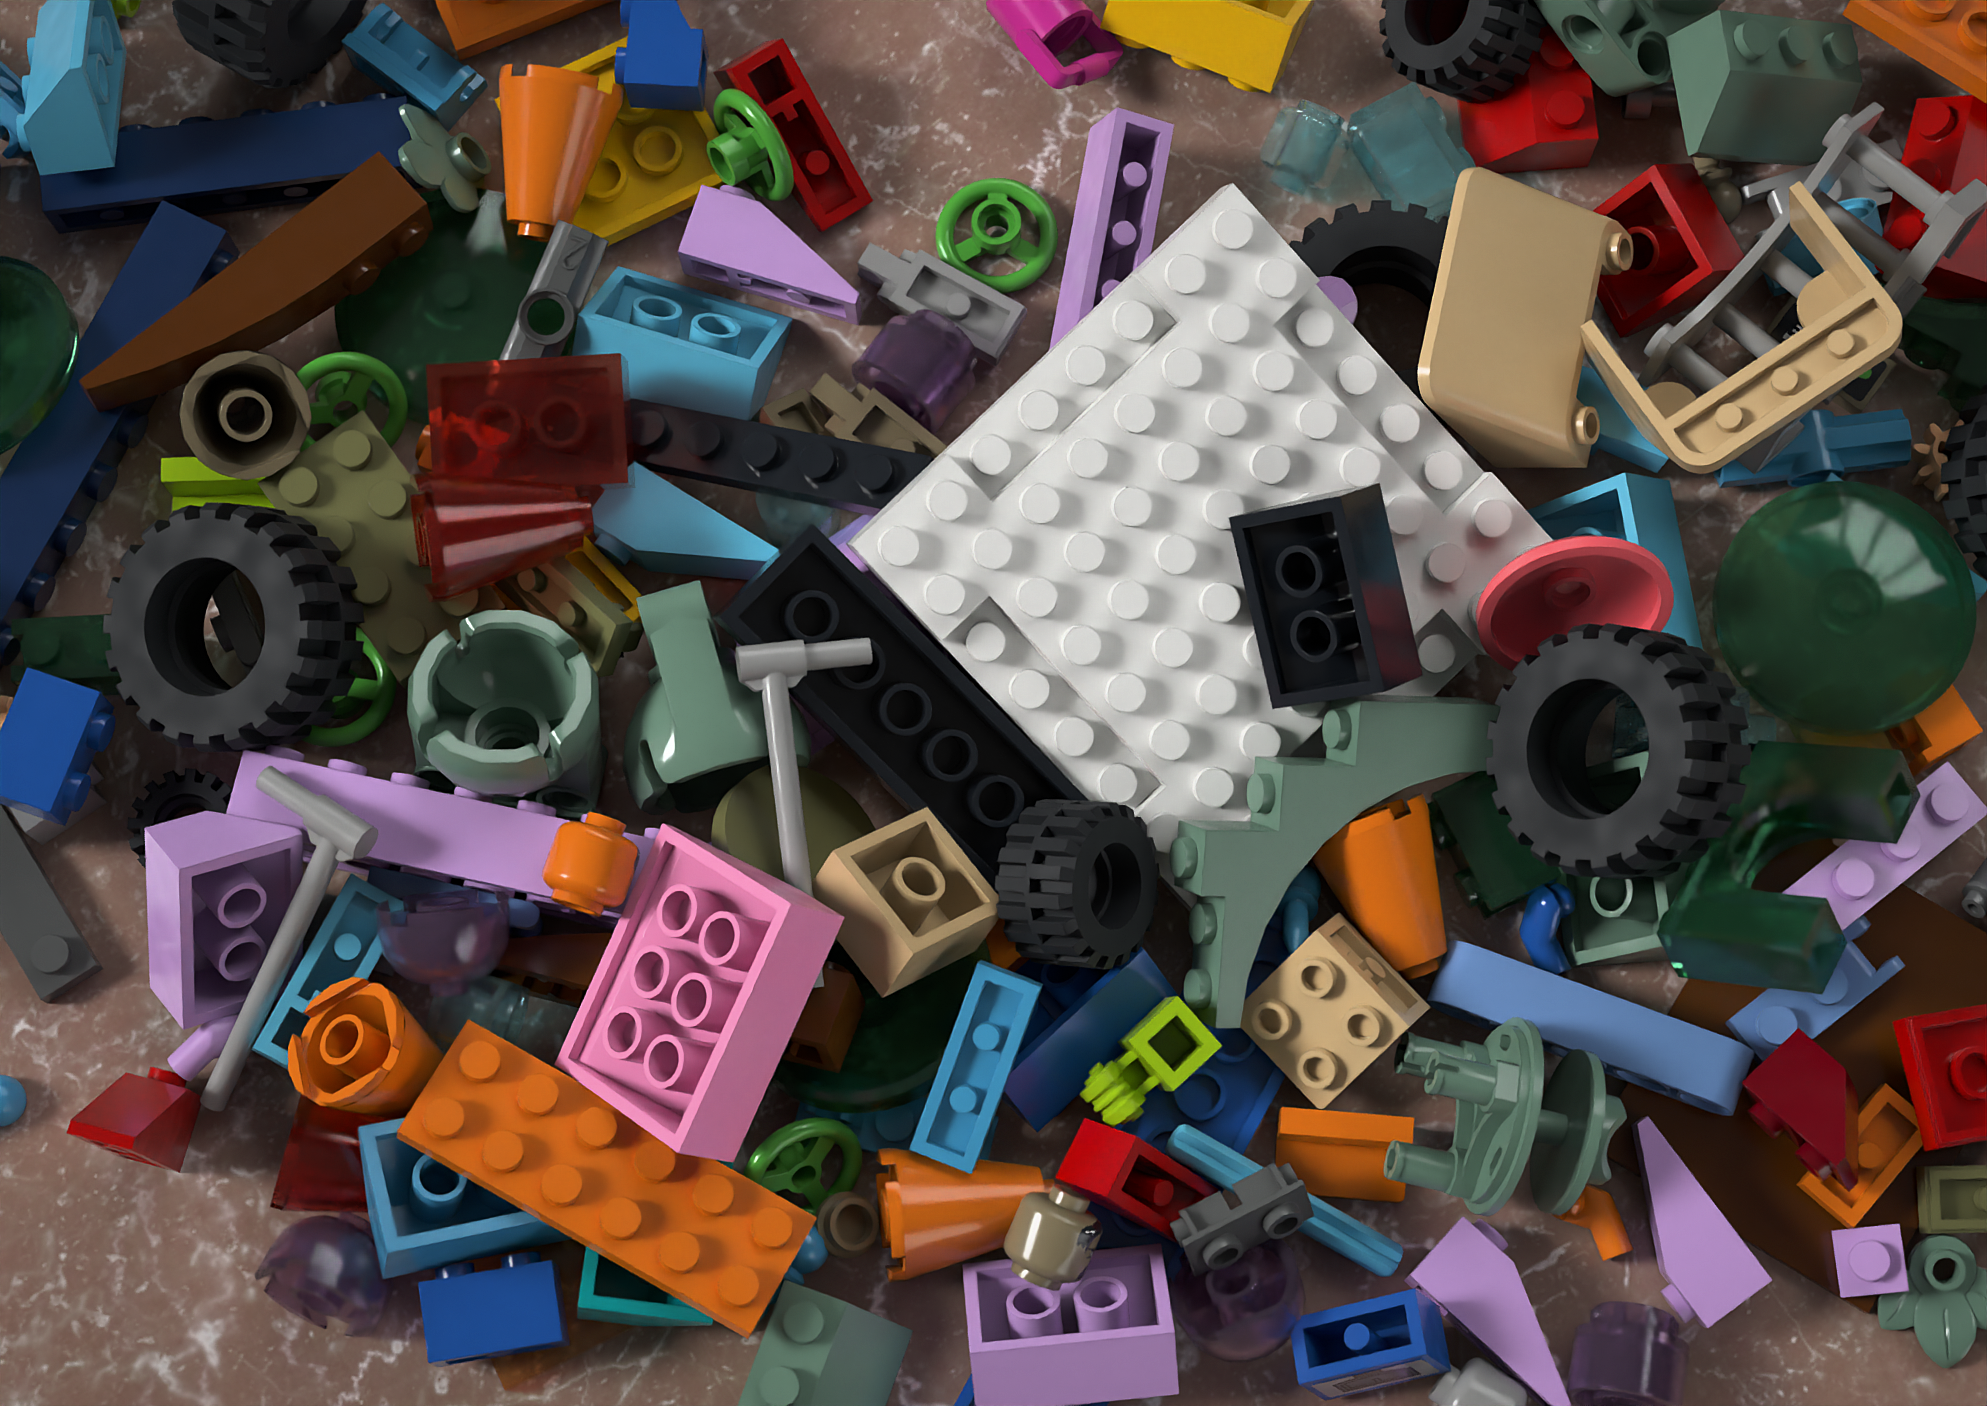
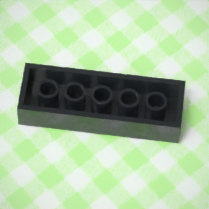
(908, 712)

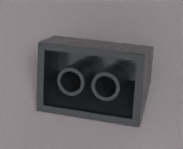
(1326, 597)

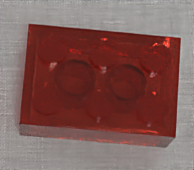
(534, 420)

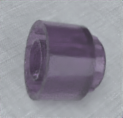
(920, 366)
(1628, 1358)

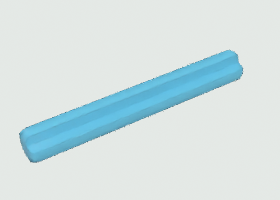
(1327, 1225)

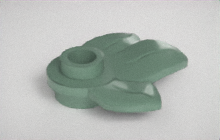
(443, 160)
(1943, 1310)

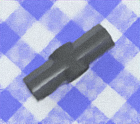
(561, 277)

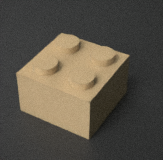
(906, 901)

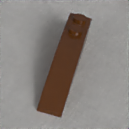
(275, 286)
(564, 965)

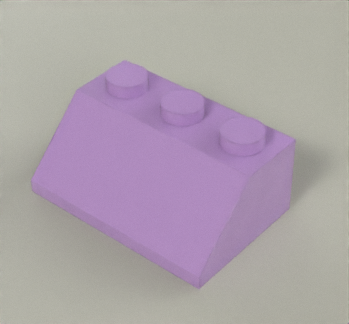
(215, 908)
(1072, 1345)

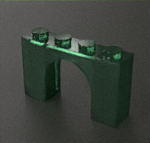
(1792, 796)

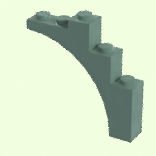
(1295, 807)

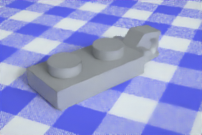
(931, 284)

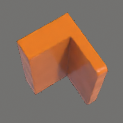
(1341, 1152)

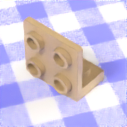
(1330, 1010)

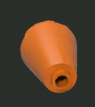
(551, 143)
(1389, 883)
(362, 1051)
(943, 1214)

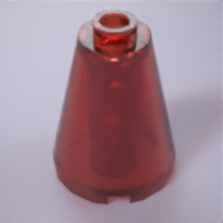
(491, 528)
(322, 1162)

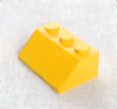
(1230, 37)

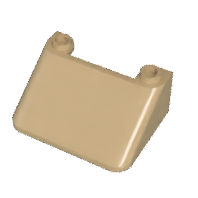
(1508, 318)

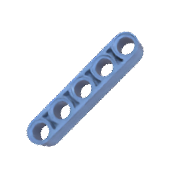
(1626, 1037)

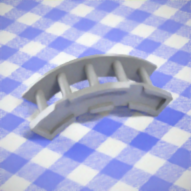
(1949, 223)

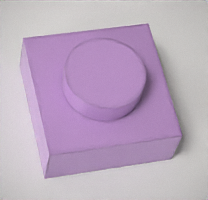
(1870, 1260)

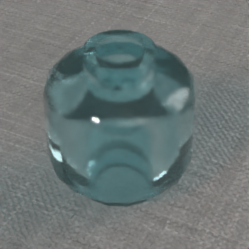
(1304, 147)

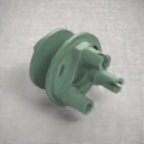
(1506, 1118)

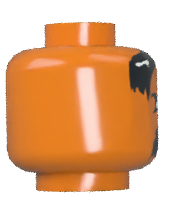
(590, 864)

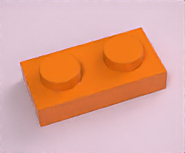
(1885, 1145)

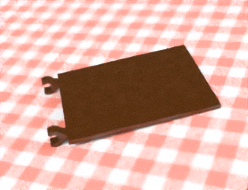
(1757, 1176)

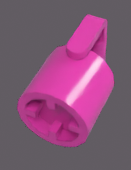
(1048, 29)

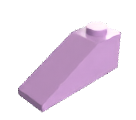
(751, 250)
(1693, 1241)
(1489, 1306)

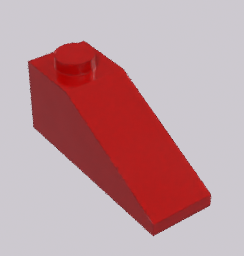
(822, 171)
(142, 1119)

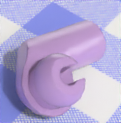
(202, 1047)

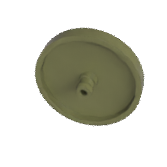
(748, 824)

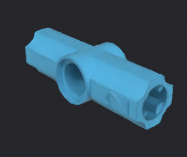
(1829, 447)

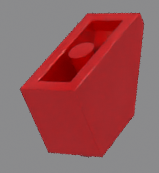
(1130, 1177)

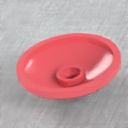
(1571, 586)

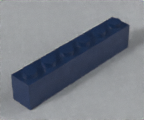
(228, 163)

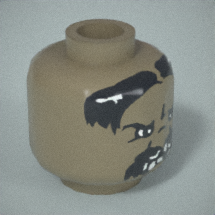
(1052, 1237)

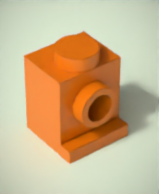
(1938, 731)

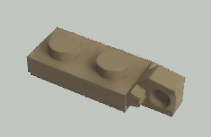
(872, 419)

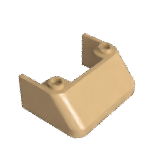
(1845, 332)

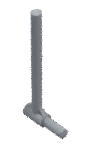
(774, 670)
(338, 838)

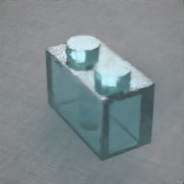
(1408, 151)

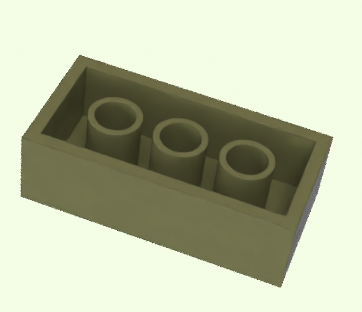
(361, 501)

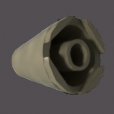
(260, 435)

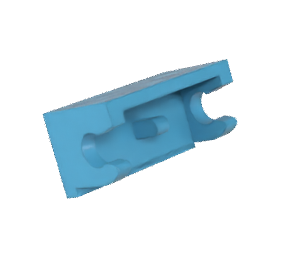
(412, 66)

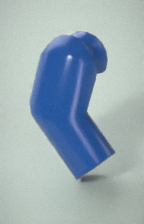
(1540, 926)

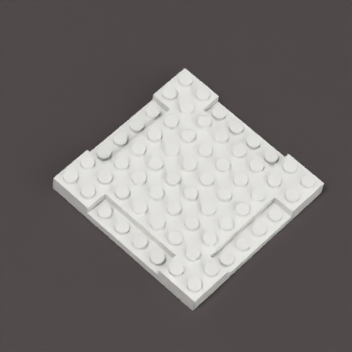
(1088, 541)

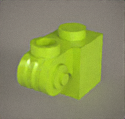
(1158, 1052)

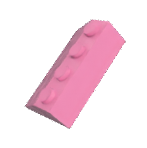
(698, 995)

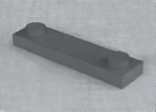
(38, 921)

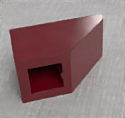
(1812, 1103)

